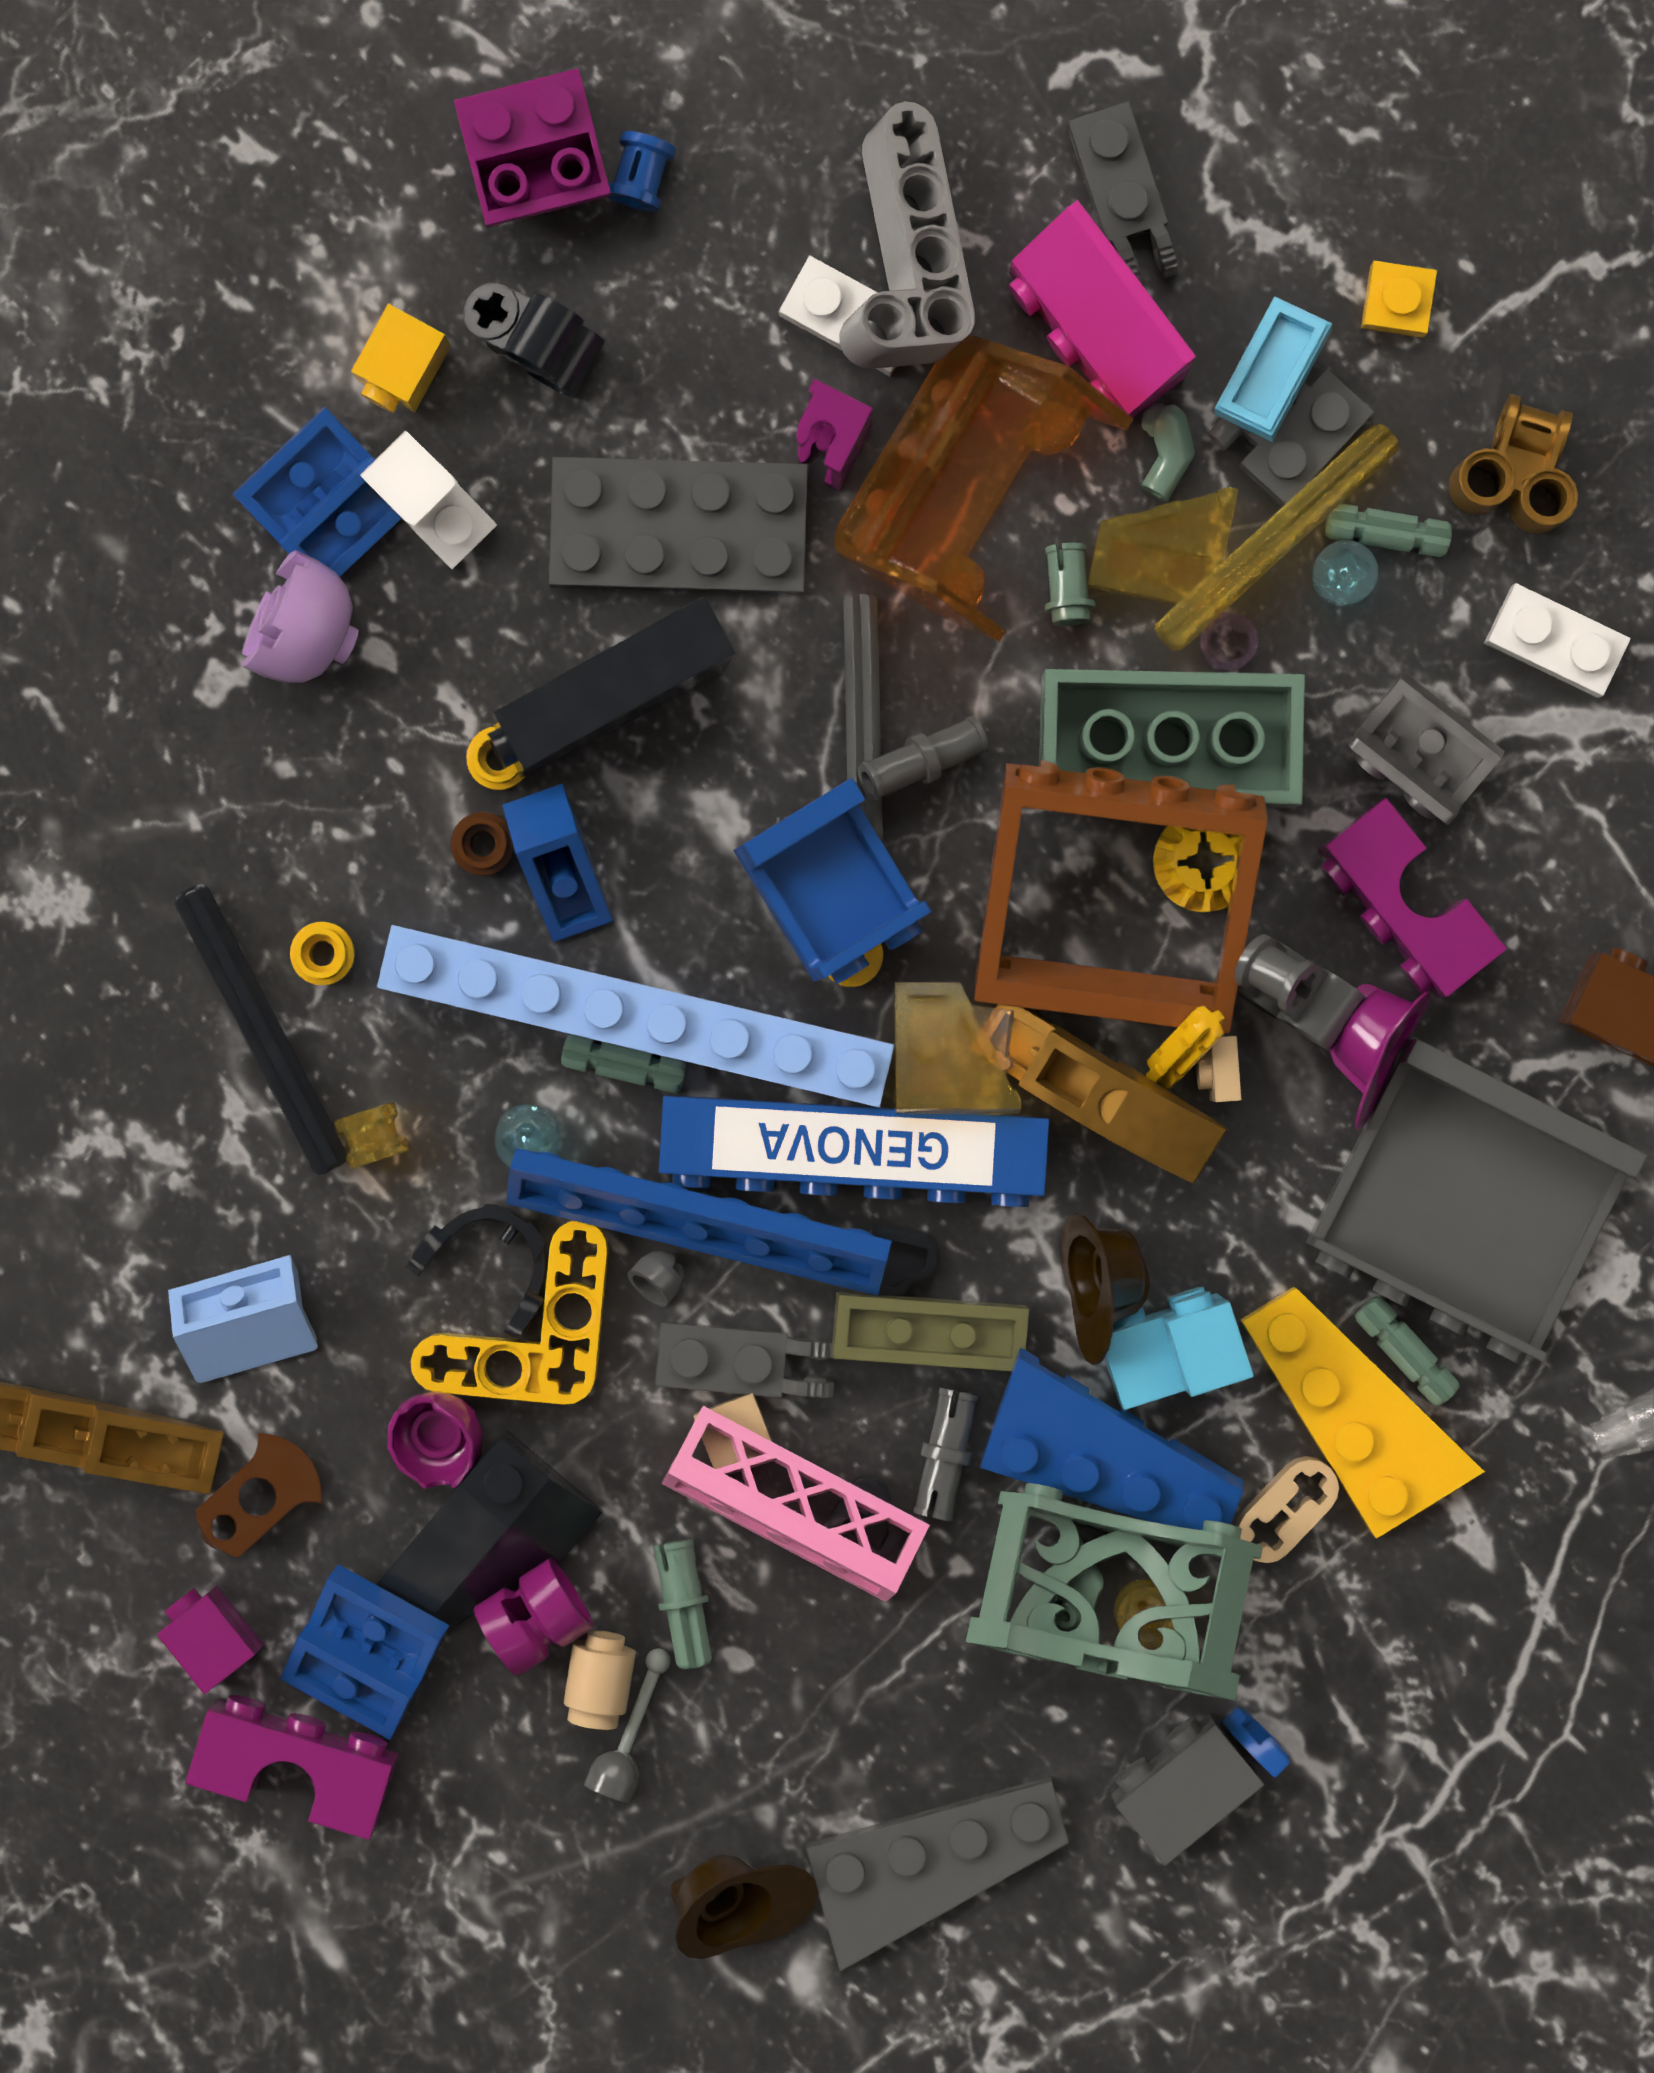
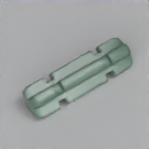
(1389, 530)
(623, 1063)
(1407, 1351)

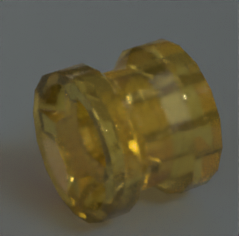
(372, 1135)
(1136, 1598)

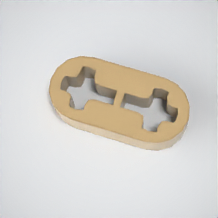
(1299, 1518)

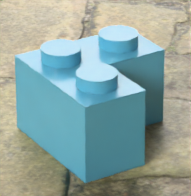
(1177, 1350)

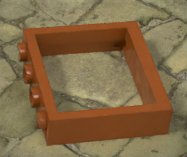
(1104, 990)

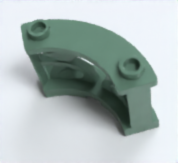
(1033, 1626)

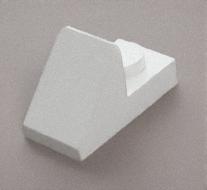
(428, 499)

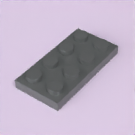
(678, 525)

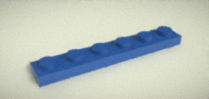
(697, 1221)

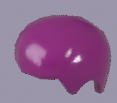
(435, 1439)

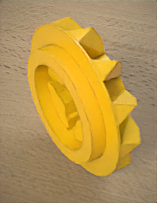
(1185, 884)

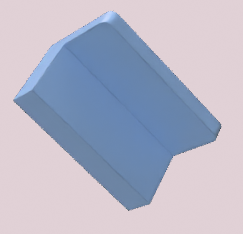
(241, 1320)

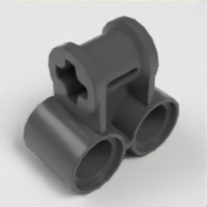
(1295, 990)

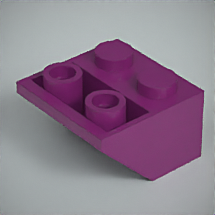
(532, 147)

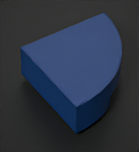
(1257, 1741)

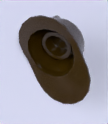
(1103, 1279)
(733, 1906)

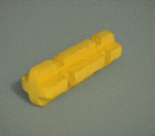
(1185, 1046)

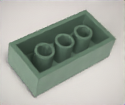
(1180, 726)

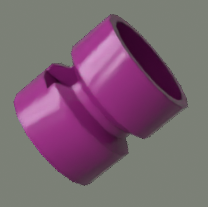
(533, 1617)

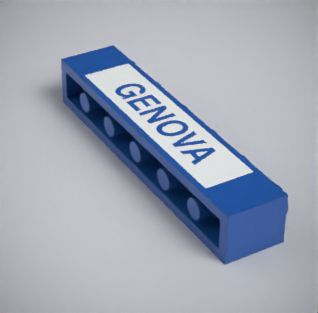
(853, 1147)

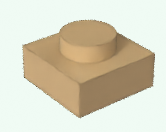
(1220, 1071)

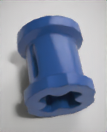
(640, 171)

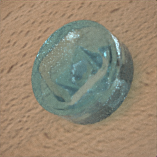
(1344, 573)
(527, 1129)

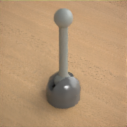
(616, 1772)

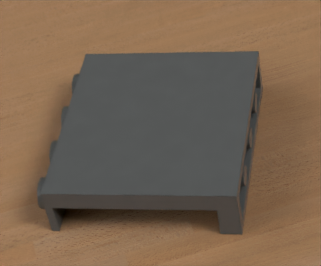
(1472, 1200)

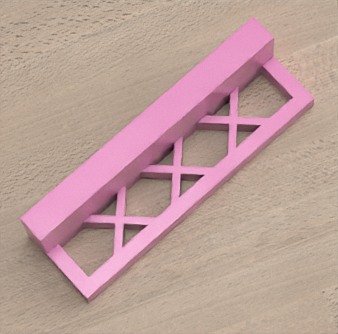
(785, 1526)

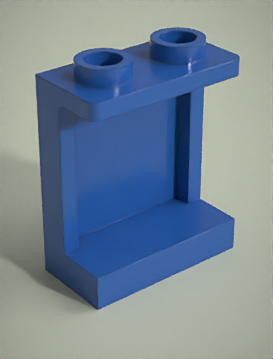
(832, 884)

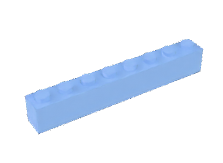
(635, 1016)

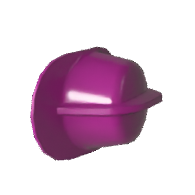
(1373, 1041)

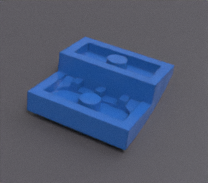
(315, 497)
(364, 1652)

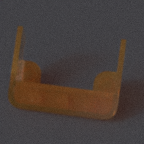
(953, 466)

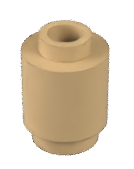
(599, 1680)

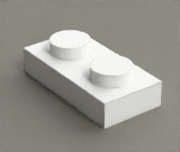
(824, 301)
(1557, 640)

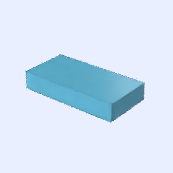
(1273, 369)

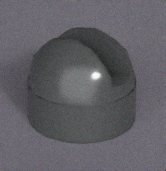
(657, 1277)

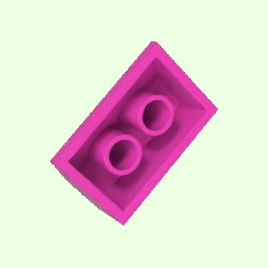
(1099, 312)

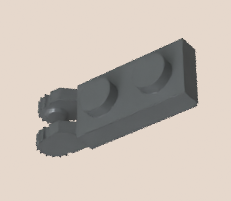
(1122, 184)
(736, 1360)

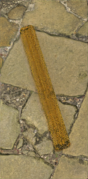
(1276, 537)

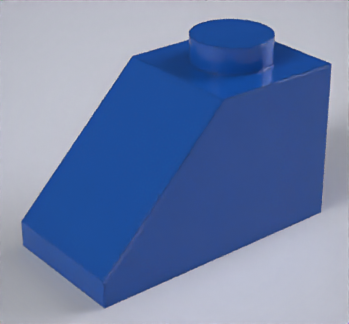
(557, 862)

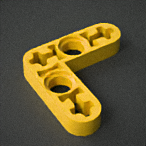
(534, 1356)

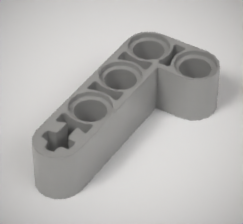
(907, 158)

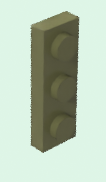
(928, 1331)

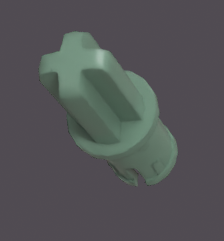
(683, 1602)

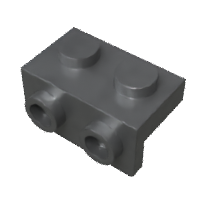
(1424, 749)

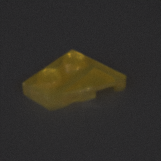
(1163, 549)
(944, 1055)

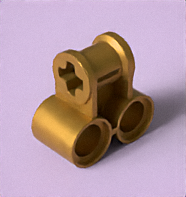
(1522, 457)

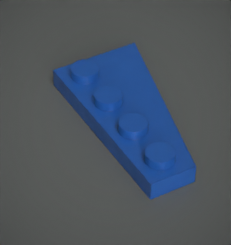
(1071, 1441)

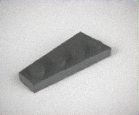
(918, 1866)

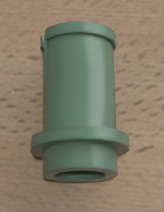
(1068, 585)

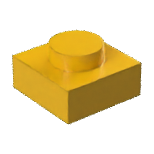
(1398, 299)

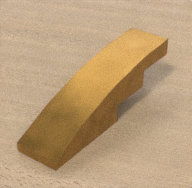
(107, 1439)

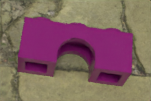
(1369, 862)
(347, 1773)

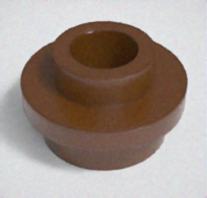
(462, 844)

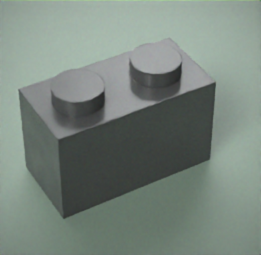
(1185, 1787)

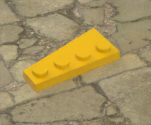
(1364, 1425)

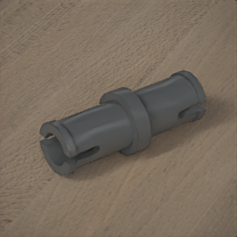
(923, 758)
(946, 1454)

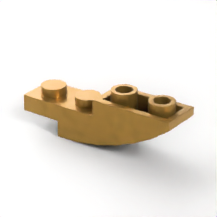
(1110, 1097)

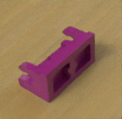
(835, 426)

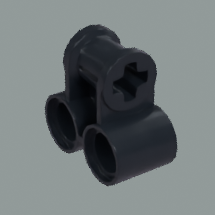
(534, 334)

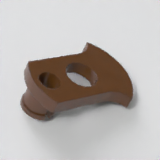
(281, 1466)

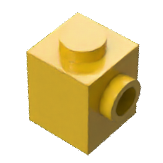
(399, 360)

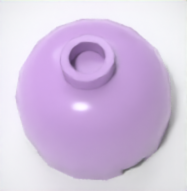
(301, 623)

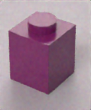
(208, 1637)

